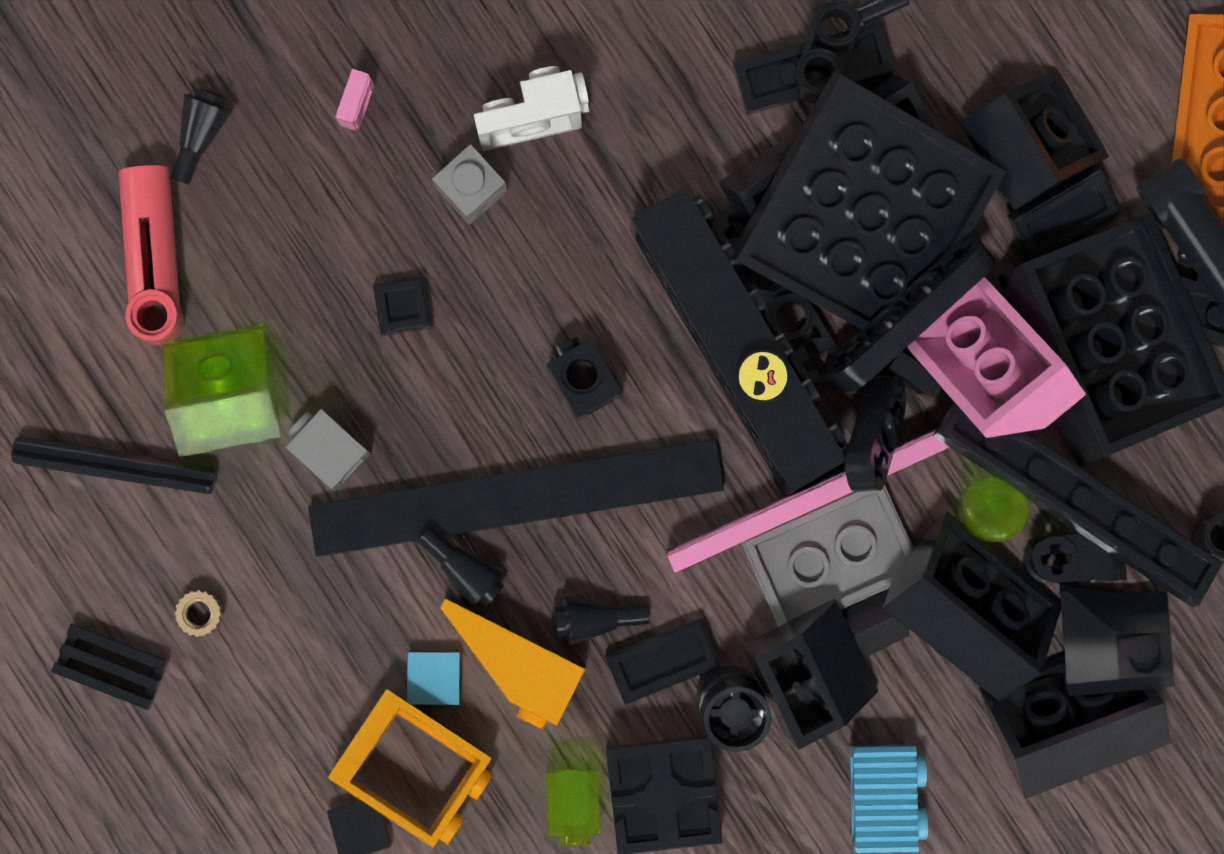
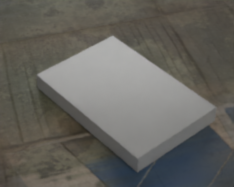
(829, 554)

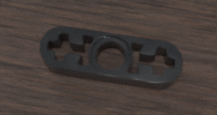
(875, 434)

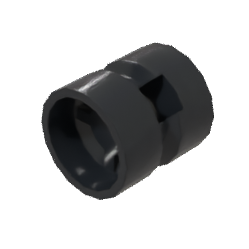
(733, 708)

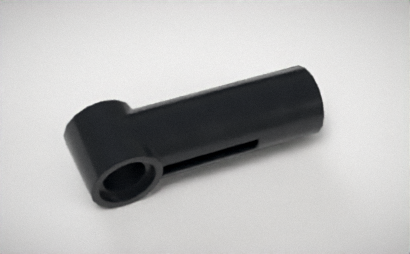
(1190, 219)

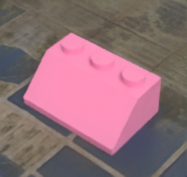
(996, 365)

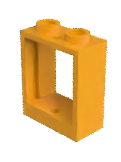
(367, 739)

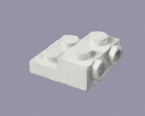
(549, 107)

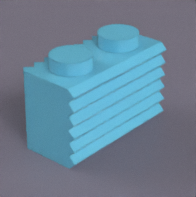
(885, 798)

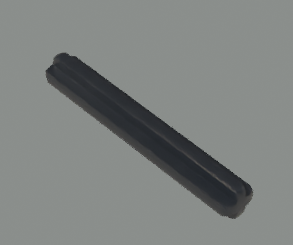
(113, 465)

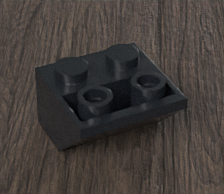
(812, 673)

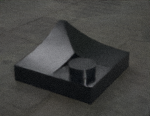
(1116, 641)

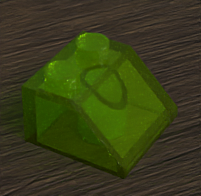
(220, 391)

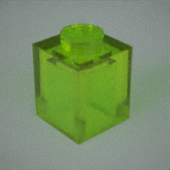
(573, 805)

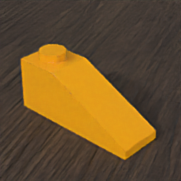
(522, 669)

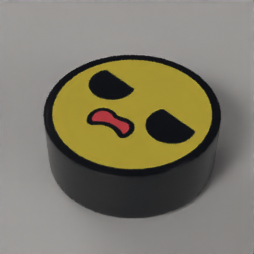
(762, 376)

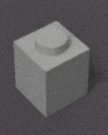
(470, 184)
(326, 448)

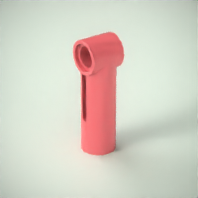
(143, 201)

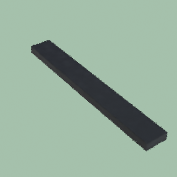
(516, 498)

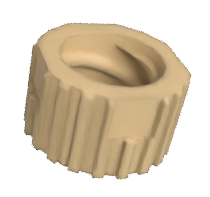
(186, 624)

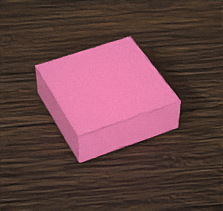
(355, 100)

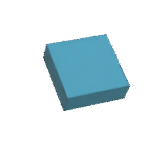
(433, 678)

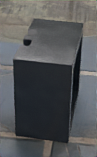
(663, 795)

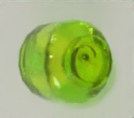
(993, 509)

